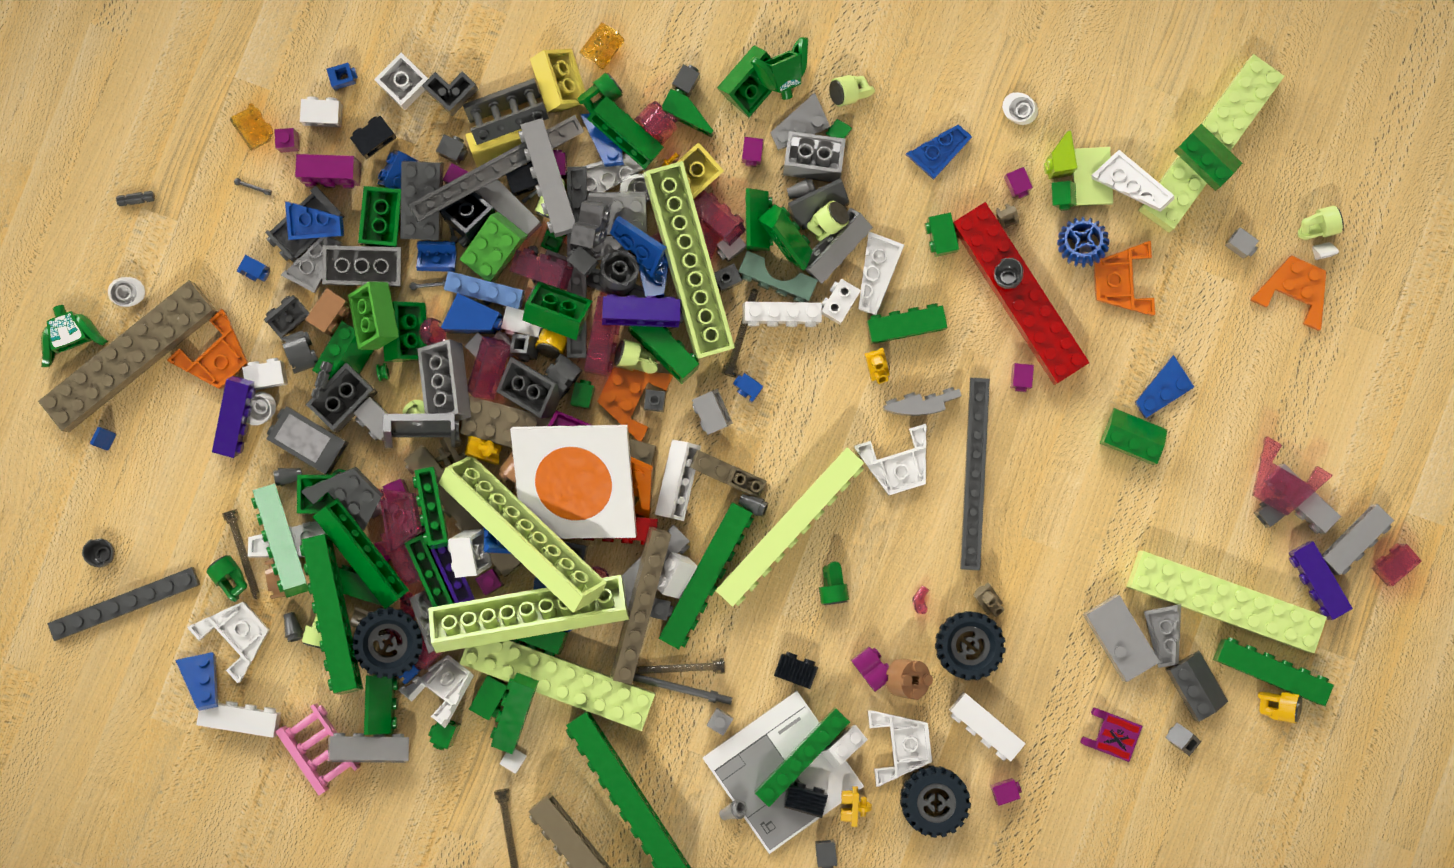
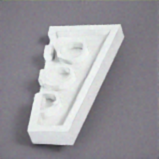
(605, 178)
(1131, 180)
(879, 265)
(257, 546)

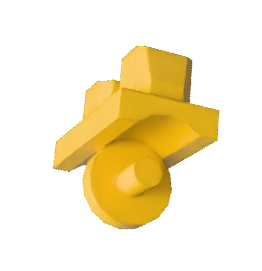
(877, 366)
(483, 450)
(852, 798)

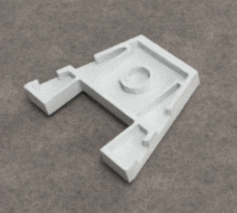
(899, 470)
(240, 629)
(447, 681)
(909, 745)

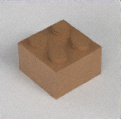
(329, 312)

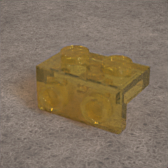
(602, 45)
(252, 127)

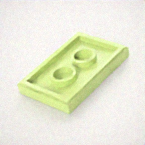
(1088, 190)

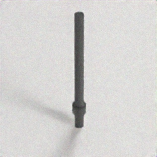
(712, 696)

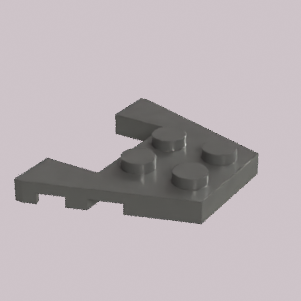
(352, 490)

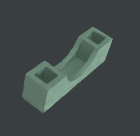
(754, 269)

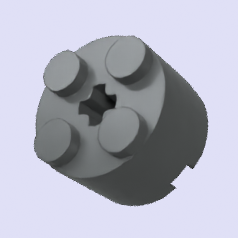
(618, 273)
(299, 352)
(563, 373)

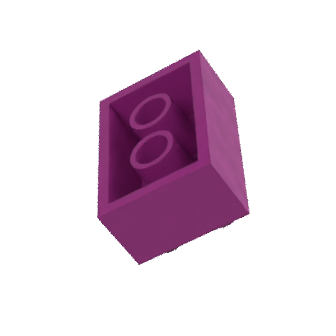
(328, 170)

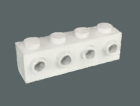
(781, 313)
(677, 481)
(241, 719)
(986, 726)

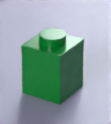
(1064, 195)
(582, 394)

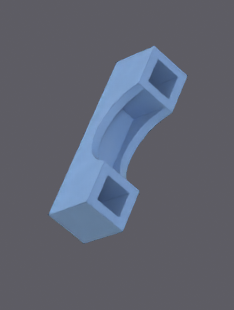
(484, 290)

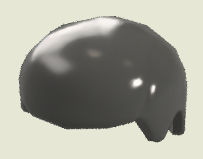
(1008, 273)
(98, 552)

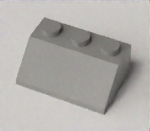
(814, 156)

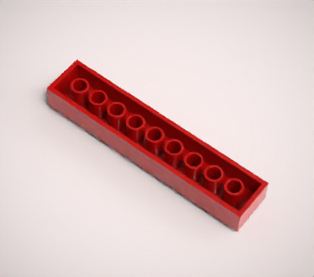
(1027, 302)

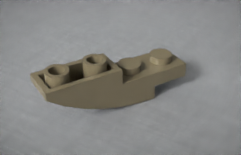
(727, 474)

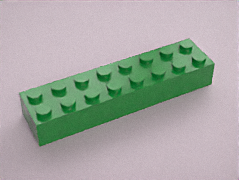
(332, 614)

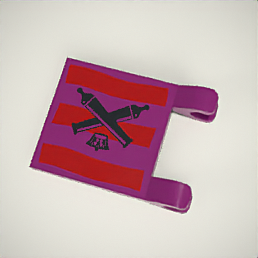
(1115, 736)

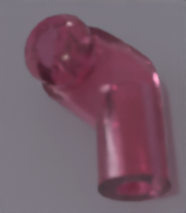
(918, 600)
(405, 604)

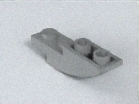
(915, 406)

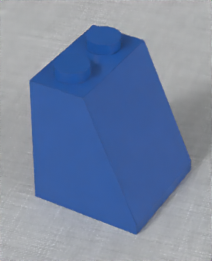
(471, 318)

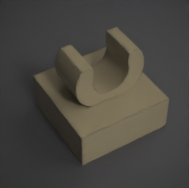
(1007, 216)

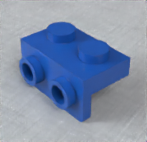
(391, 175)
(436, 256)

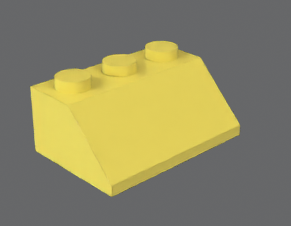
(558, 79)
(491, 149)
(700, 168)

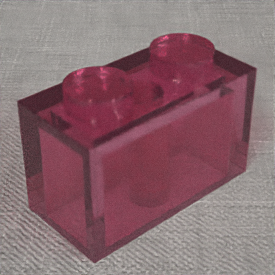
(1396, 564)

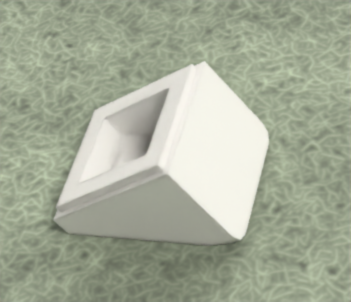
(1324, 250)
(513, 761)

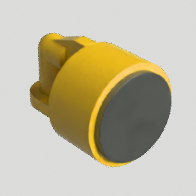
(550, 344)
(1289, 706)

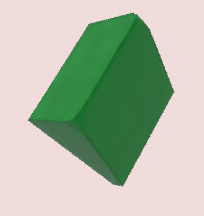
(839, 130)
(551, 243)

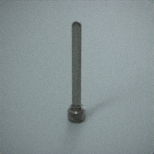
(731, 367)
(231, 518)
(717, 666)
(502, 797)

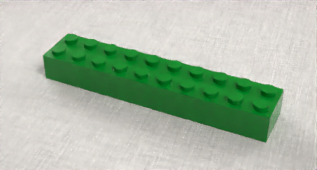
(625, 793)

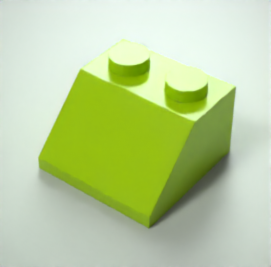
(1062, 159)

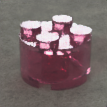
(657, 122)

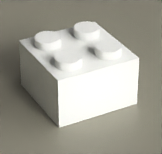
(402, 81)
(468, 553)

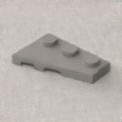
(805, 119)
(308, 268)
(420, 605)
(1165, 633)

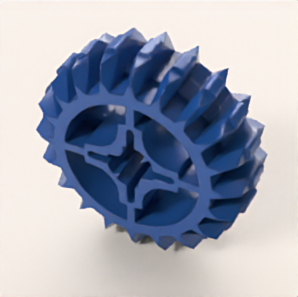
(1094, 252)

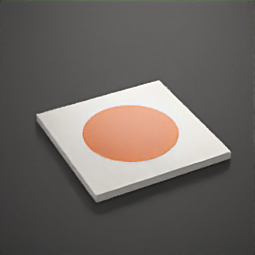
(576, 479)

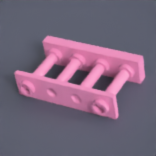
(298, 751)

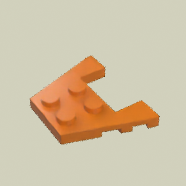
(1115, 280)
(1301, 282)
(220, 360)
(624, 392)
(642, 484)

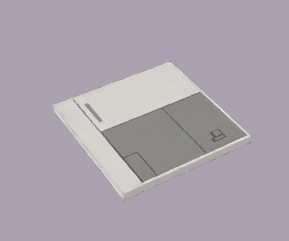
(757, 751)

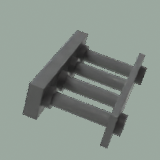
(500, 101)

